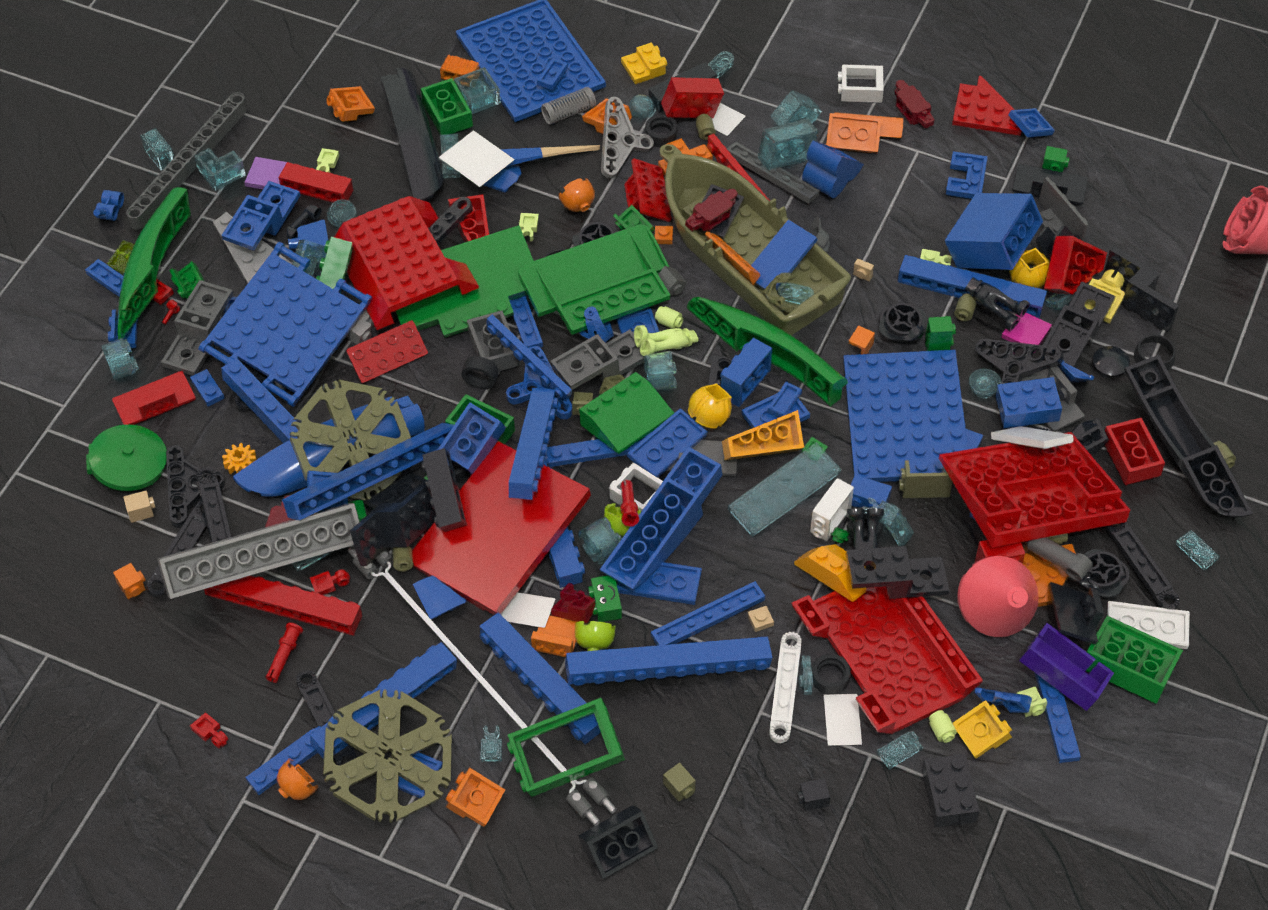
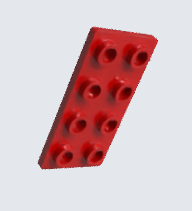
(647, 190)
(387, 351)
(153, 398)

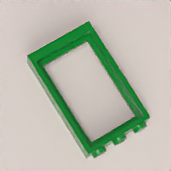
(607, 730)

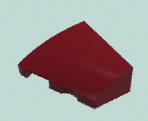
(573, 605)

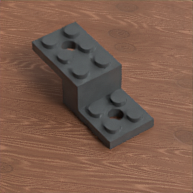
(194, 325)
(598, 359)

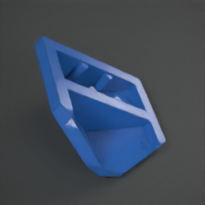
(504, 178)
(1073, 374)

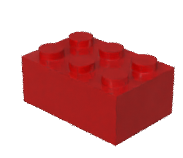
(692, 97)
(1134, 451)

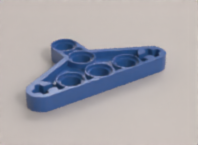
(533, 379)

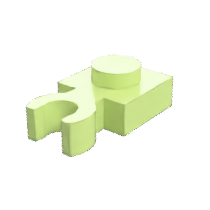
(327, 159)
(529, 224)
(934, 256)

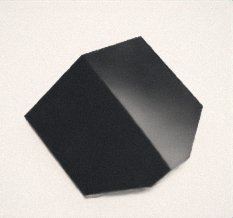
(1091, 435)

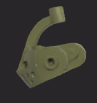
(772, 295)

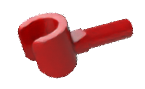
(173, 308)

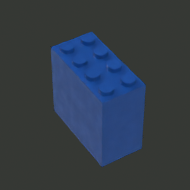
(994, 231)

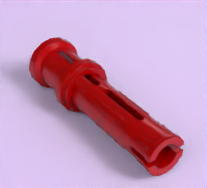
(629, 507)
(286, 643)

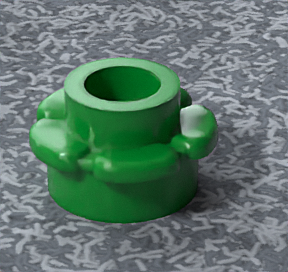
(839, 535)

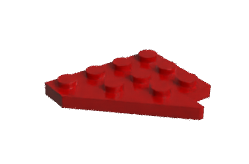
(983, 109)

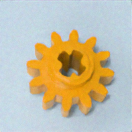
(238, 458)

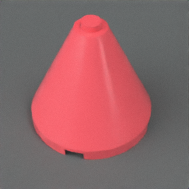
(1248, 224)
(998, 596)

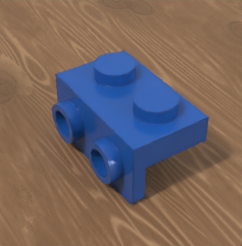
(131, 335)

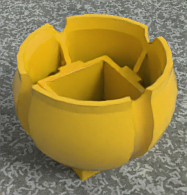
(1031, 277)
(710, 406)

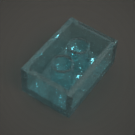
(786, 143)

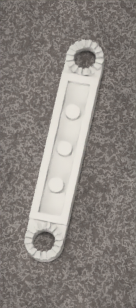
(785, 687)

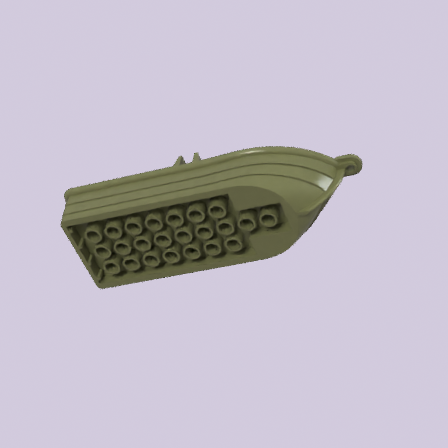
(749, 234)

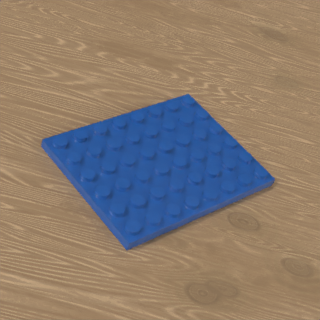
(519, 48)
(903, 411)

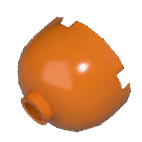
(578, 195)
(295, 781)

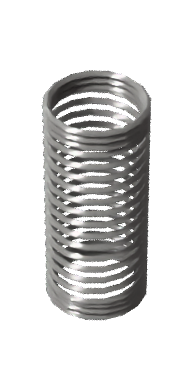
(587, 99)

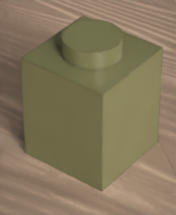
(679, 782)

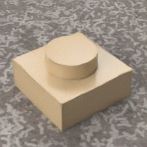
(863, 270)
(760, 618)

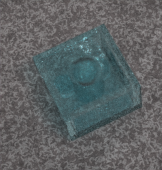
(478, 90)

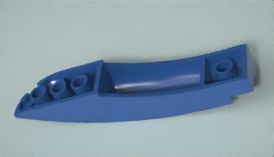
(280, 471)

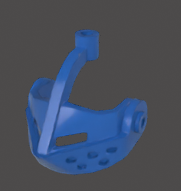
(595, 323)

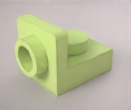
(1038, 704)

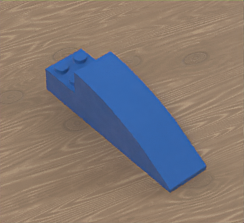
(664, 520)

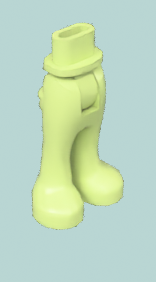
(663, 340)

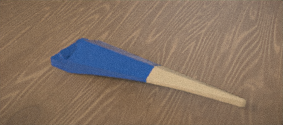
(527, 154)

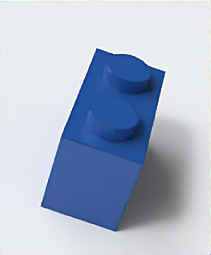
(867, 488)

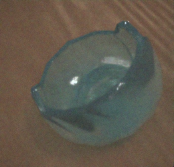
(641, 106)

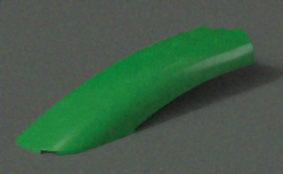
(146, 257)
(788, 353)

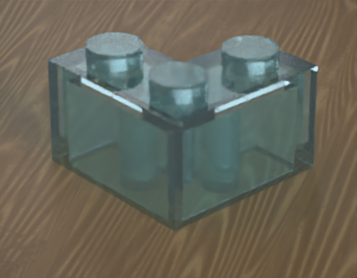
(796, 108)
(219, 170)
(312, 251)

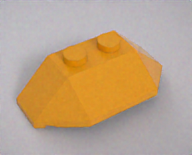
(831, 568)

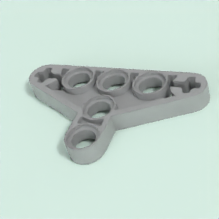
(621, 130)

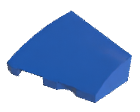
(437, 597)
(1013, 702)

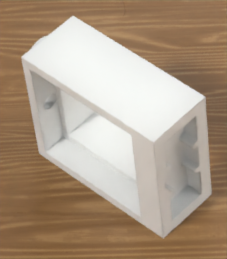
(861, 94)
(627, 474)
(831, 509)

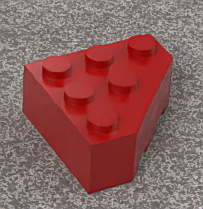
(1072, 263)

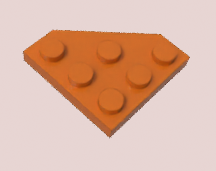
(1044, 573)

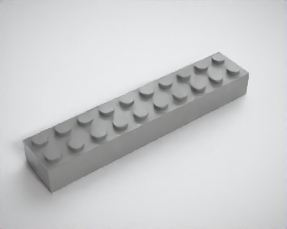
(257, 551)

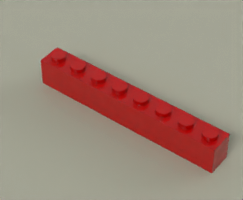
(290, 603)

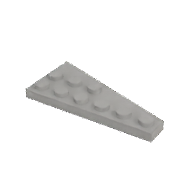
(245, 259)

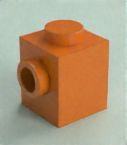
(130, 580)

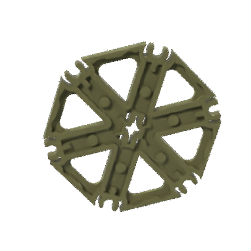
(344, 427)
(373, 759)

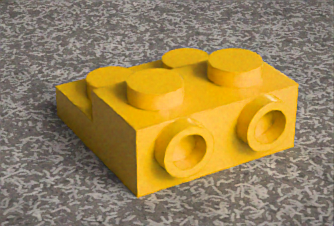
(644, 63)
(982, 729)

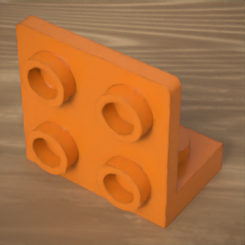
(556, 637)

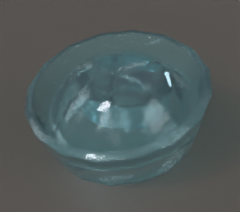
(341, 211)
(984, 382)

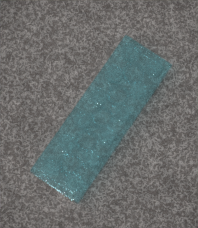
(784, 489)

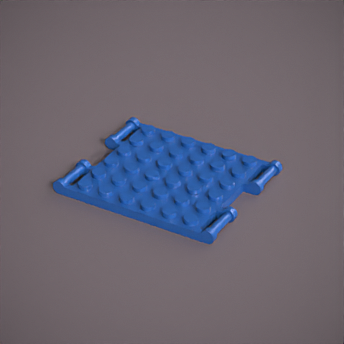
(286, 324)

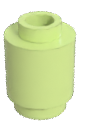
(669, 317)
(942, 726)

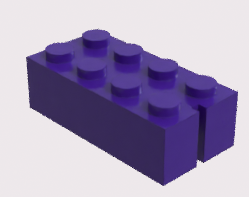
(1064, 667)

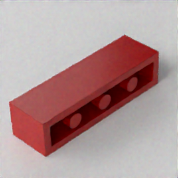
(316, 182)

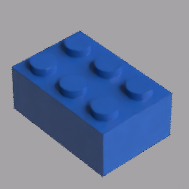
(746, 371)
(1028, 402)
(472, 437)

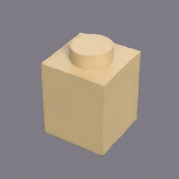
(139, 506)

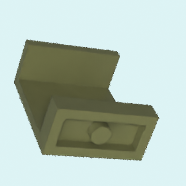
(924, 484)

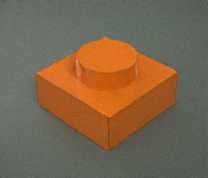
(664, 234)

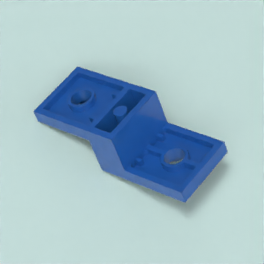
(261, 215)

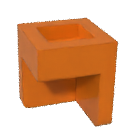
(862, 339)

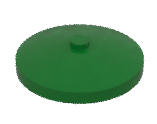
(127, 457)

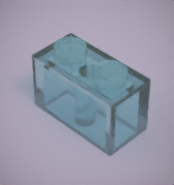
(157, 148)

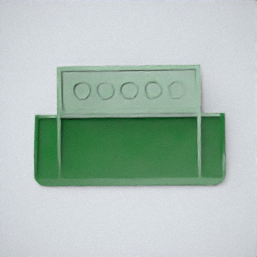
(609, 273)

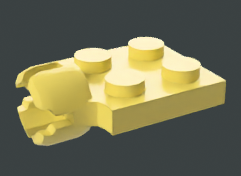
(1111, 286)

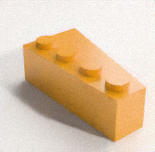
(770, 438)

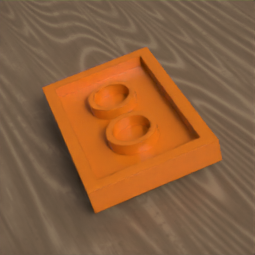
(854, 133)

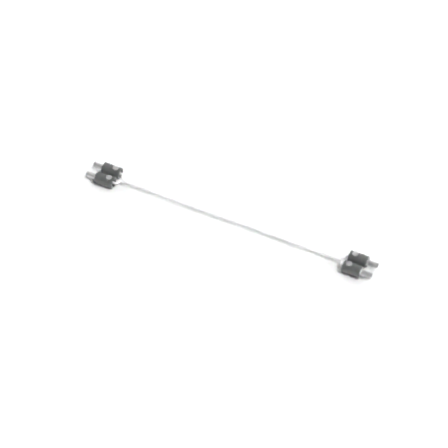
(575, 798)

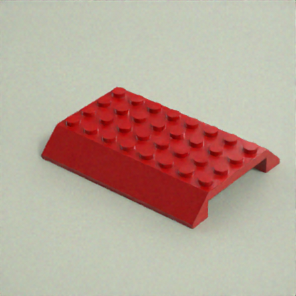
(399, 258)
(894, 653)

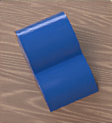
(829, 169)

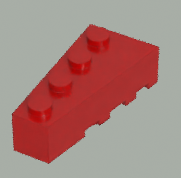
(475, 223)

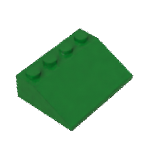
(625, 413)
(1136, 658)

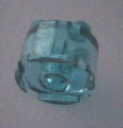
(119, 359)
(660, 370)
(599, 540)

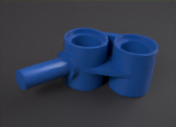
(110, 205)

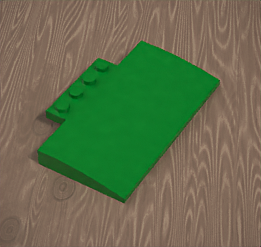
(495, 267)

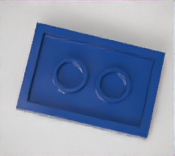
(758, 415)

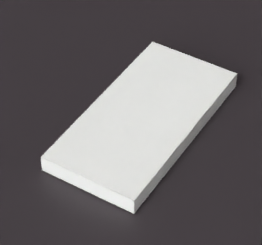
(1032, 437)
(1161, 623)

